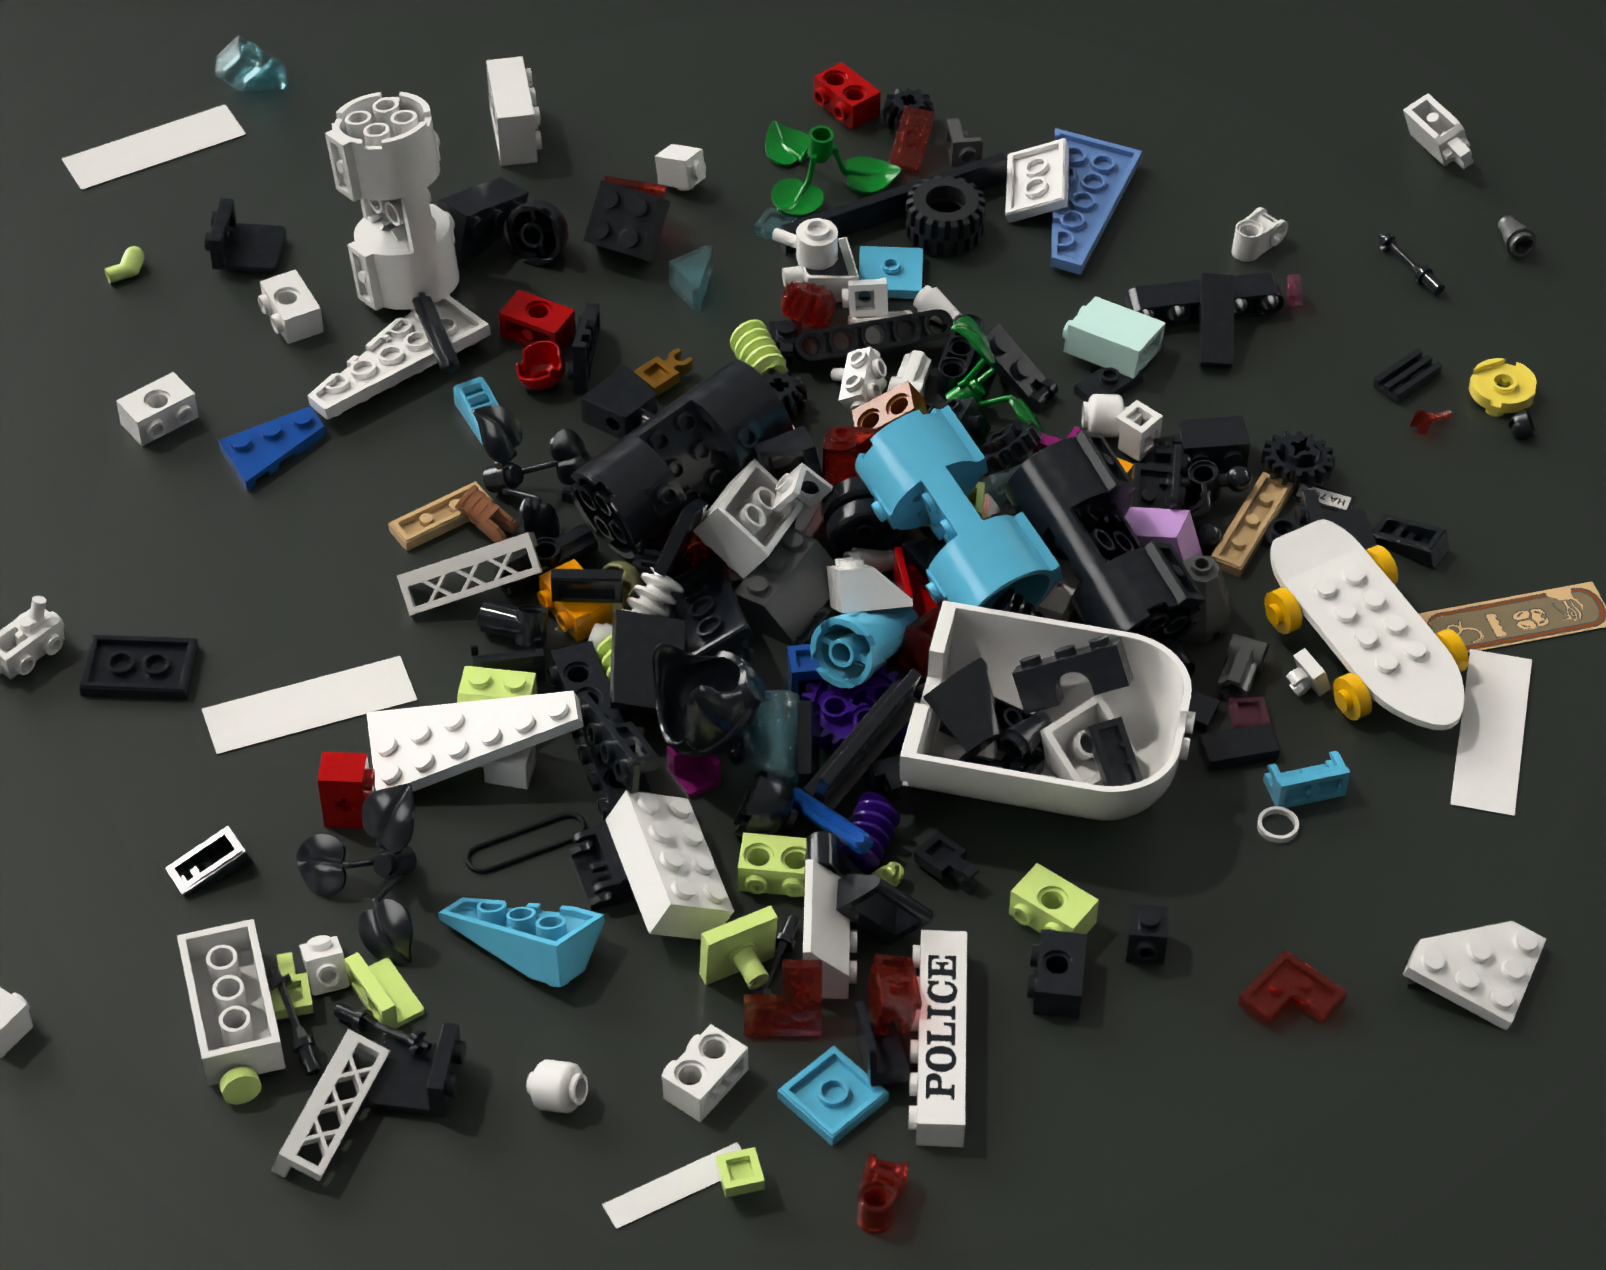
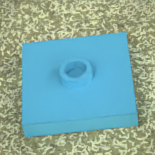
(897, 264)

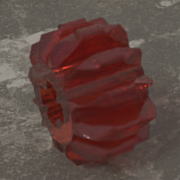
(808, 303)

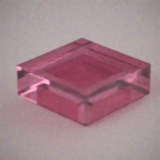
(1247, 711)

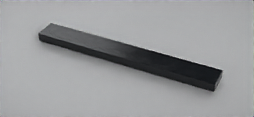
(892, 203)

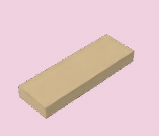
(430, 520)

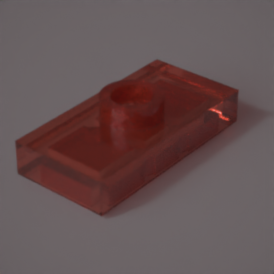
(912, 138)

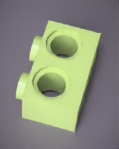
(772, 864)

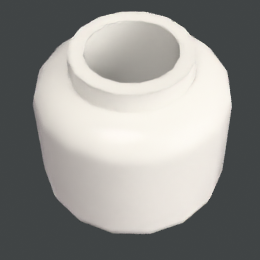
(1101, 412)
(557, 1086)

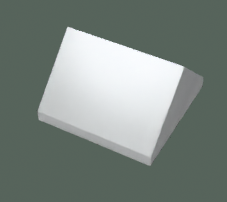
(1067, 745)

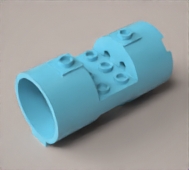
(922, 476)

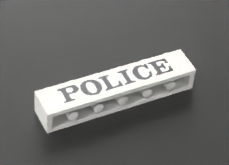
(941, 1040)

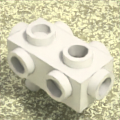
(860, 378)
(30, 638)

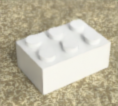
(513, 111)
(742, 521)

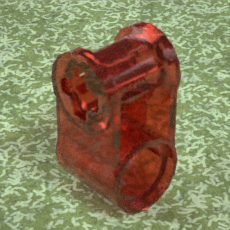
(882, 1188)

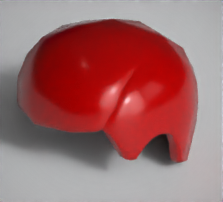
(541, 366)

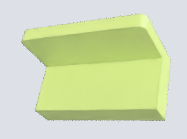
(383, 991)

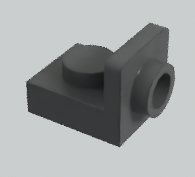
(960, 147)

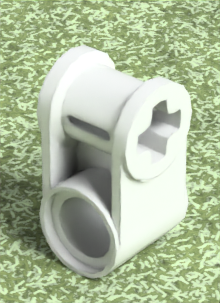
(1257, 235)

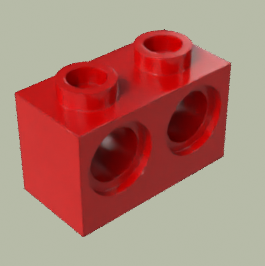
(847, 95)

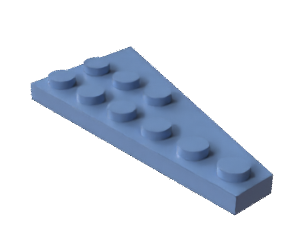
(1095, 186)

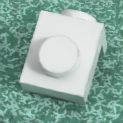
(324, 964)

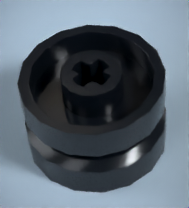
(853, 522)

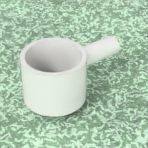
(814, 243)

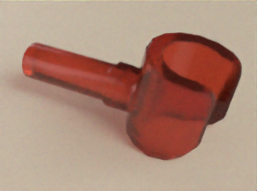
(1424, 420)

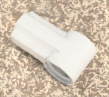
(915, 369)

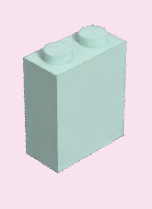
(1113, 336)

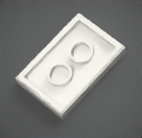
(1037, 180)

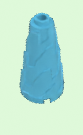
(858, 644)

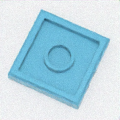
(832, 1095)

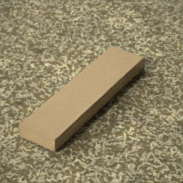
(1250, 524)

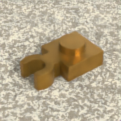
(664, 374)

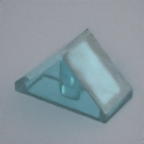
(691, 275)

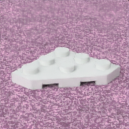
(1479, 968)

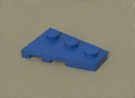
(268, 444)

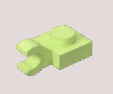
(298, 991)

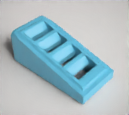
(472, 394)

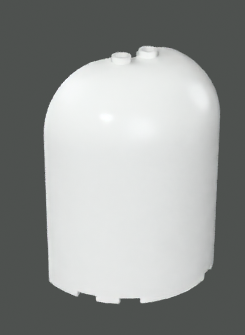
(1151, 709)

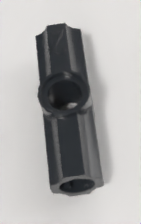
(551, 554)

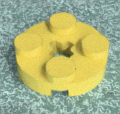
(1500, 400)

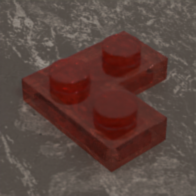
(1288, 982)
(793, 1012)

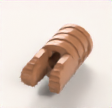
(481, 510)

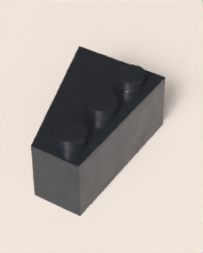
(481, 215)

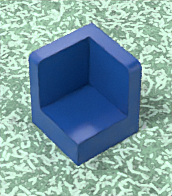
(800, 666)

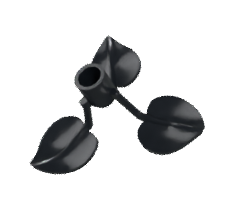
(500, 436)
(322, 863)

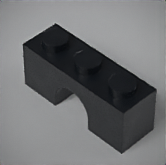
(1101, 663)

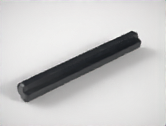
(436, 333)

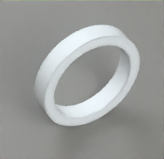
(1278, 838)

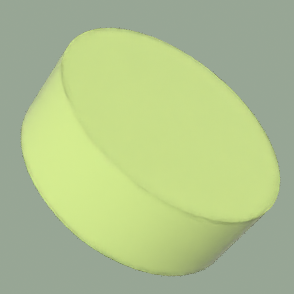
(240, 1085)

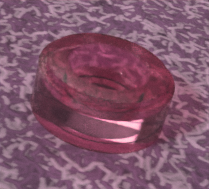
(1294, 290)

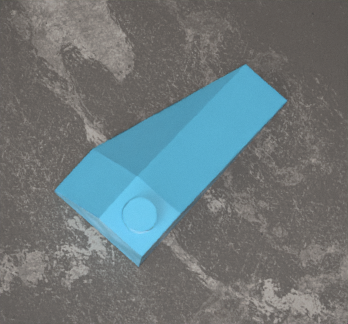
(533, 941)

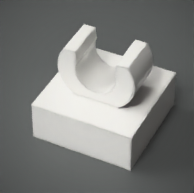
(1307, 675)

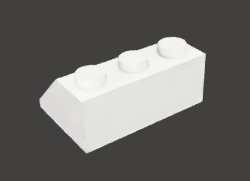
(862, 588)
(828, 932)

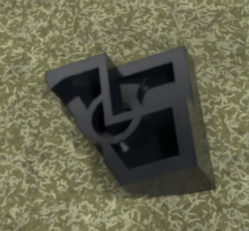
(967, 707)

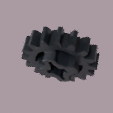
(1009, 446)
(1298, 459)

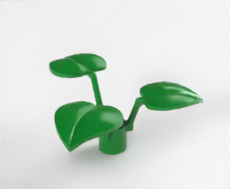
(799, 199)
(972, 387)

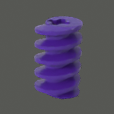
(879, 820)

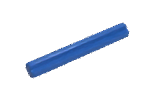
(832, 822)

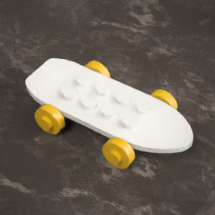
(1367, 625)

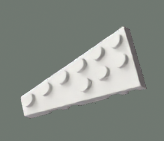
(395, 356)
(449, 739)

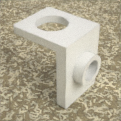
(790, 487)

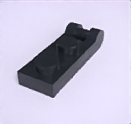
(1019, 370)

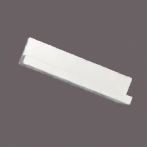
(465, 561)
(317, 1105)

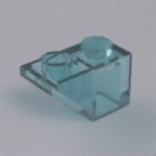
(249, 68)

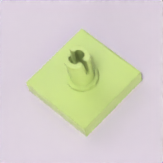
(740, 948)

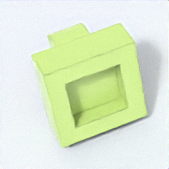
(740, 1172)

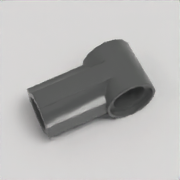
(1242, 662)

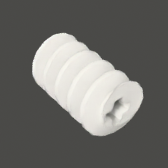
(654, 594)

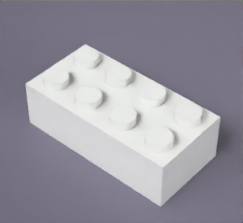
(668, 865)
(230, 1000)

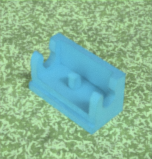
(1308, 783)

